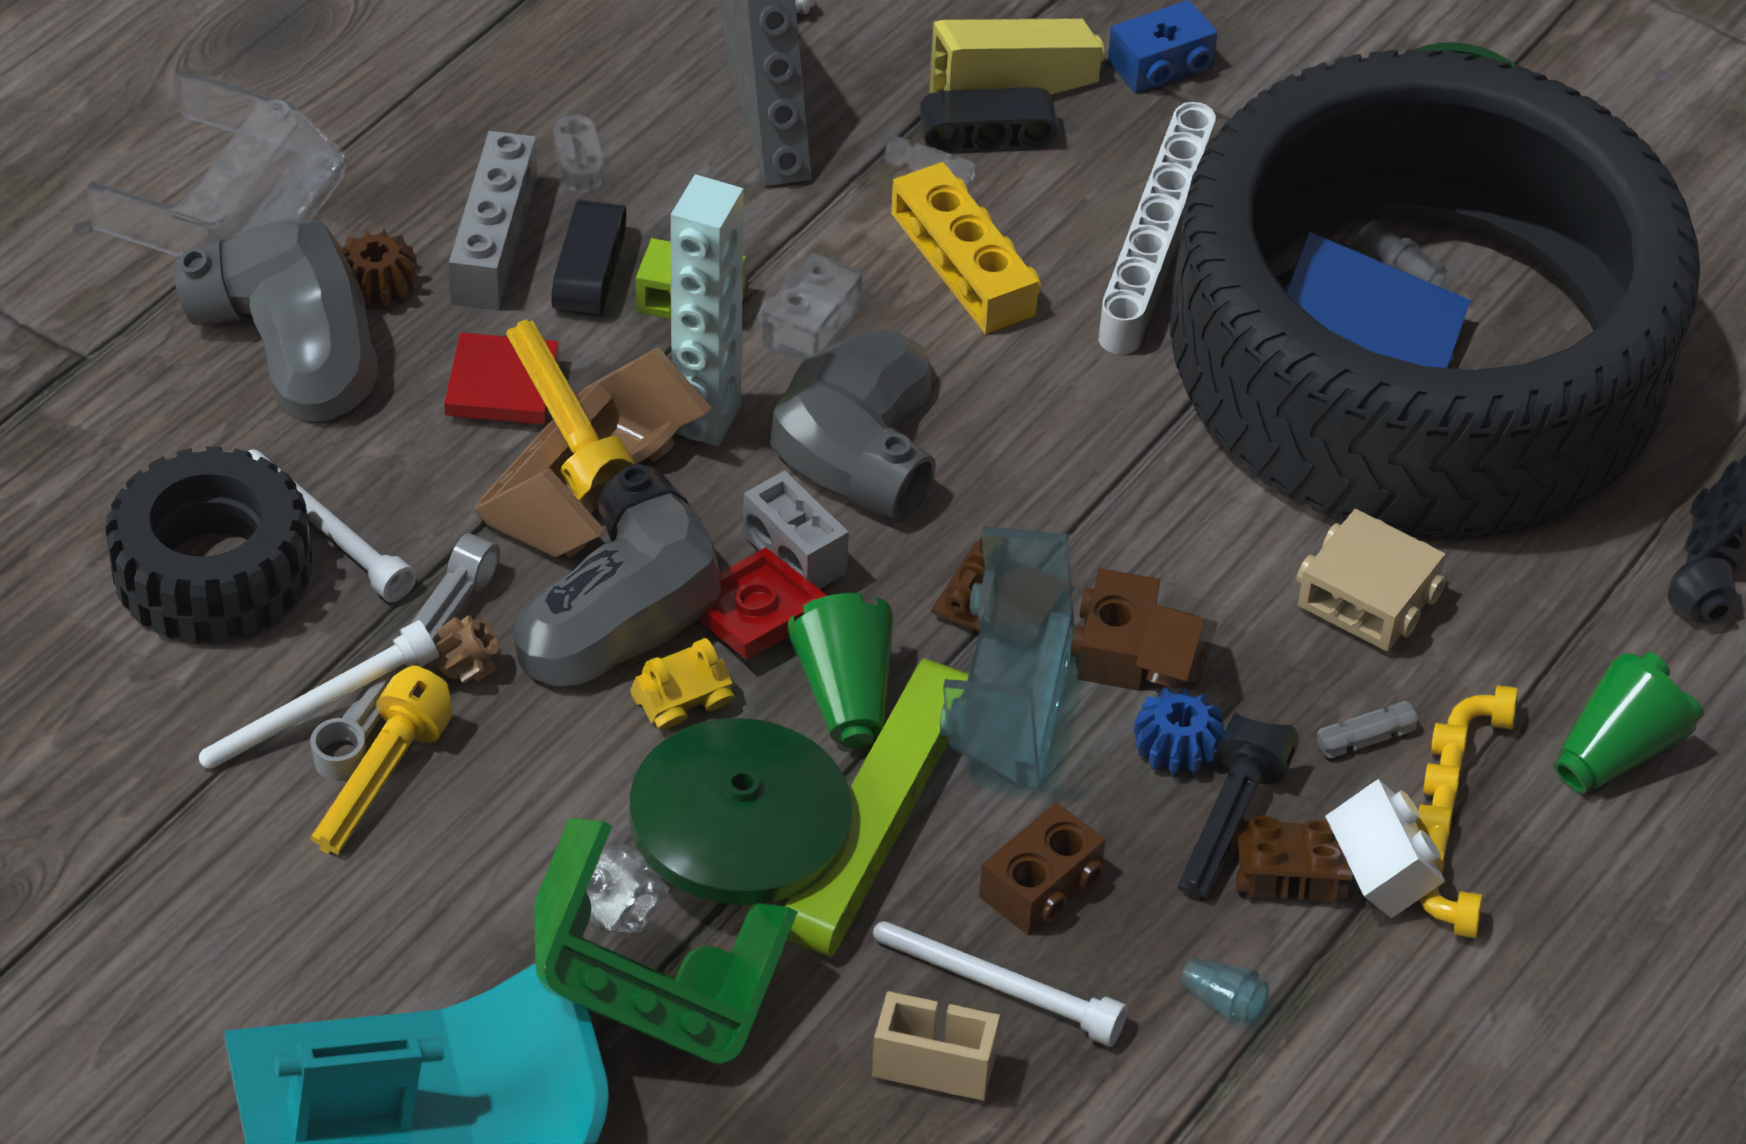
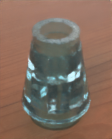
(1226, 988)

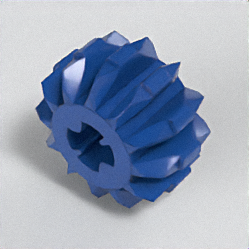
(1179, 731)

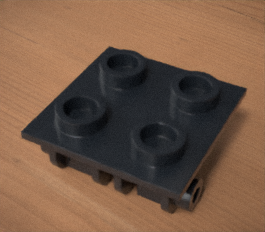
(1719, 517)

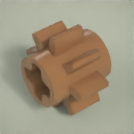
(467, 649)

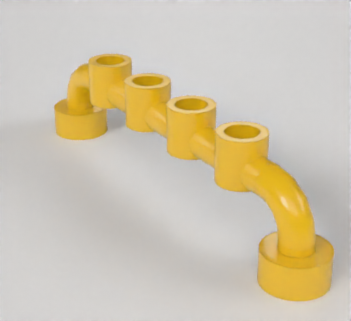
(1443, 783)

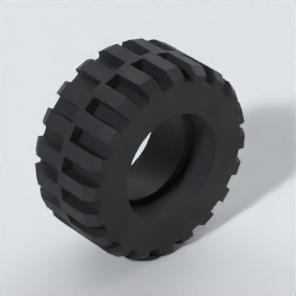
(218, 592)

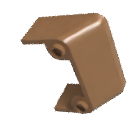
(636, 402)

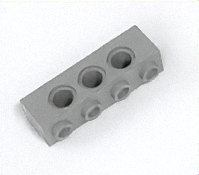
(493, 220)

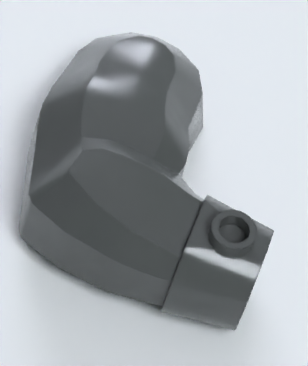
(302, 305)
(845, 418)

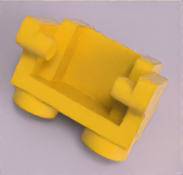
(681, 683)

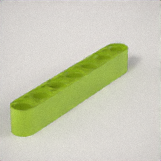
(881, 804)

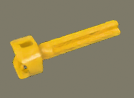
(593, 459)
(407, 720)

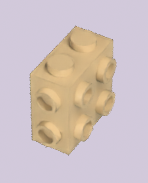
(1371, 579)

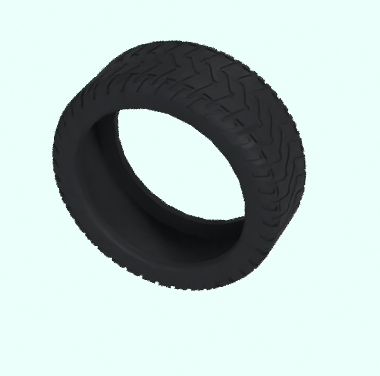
(1460, 146)

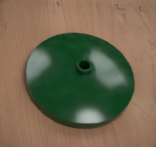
(740, 811)

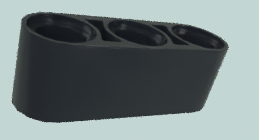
(989, 120)
(589, 257)

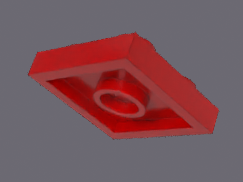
(758, 602)

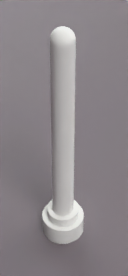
(387, 574)
(410, 648)
(1100, 1018)

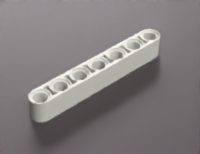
(1154, 231)

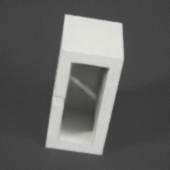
(1385, 847)

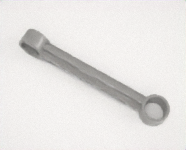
(468, 570)

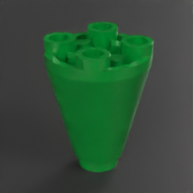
(1626, 722)

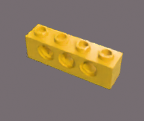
(965, 247)

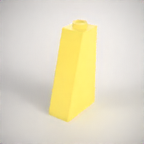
(1014, 54)

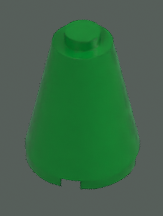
(846, 663)

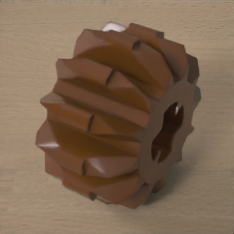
(382, 267)

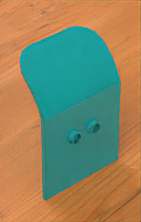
(477, 1072)

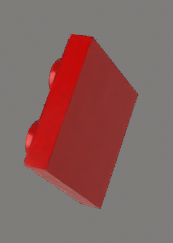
(492, 382)

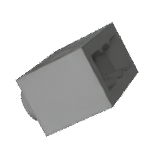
(796, 529)

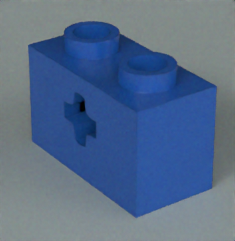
(1162, 46)

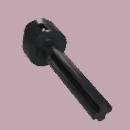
(1255, 756)

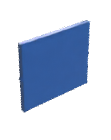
(1377, 304)

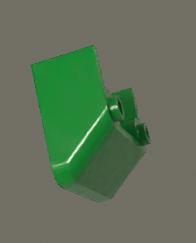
(700, 1011)

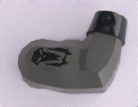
(627, 592)

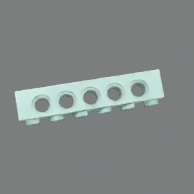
(708, 301)

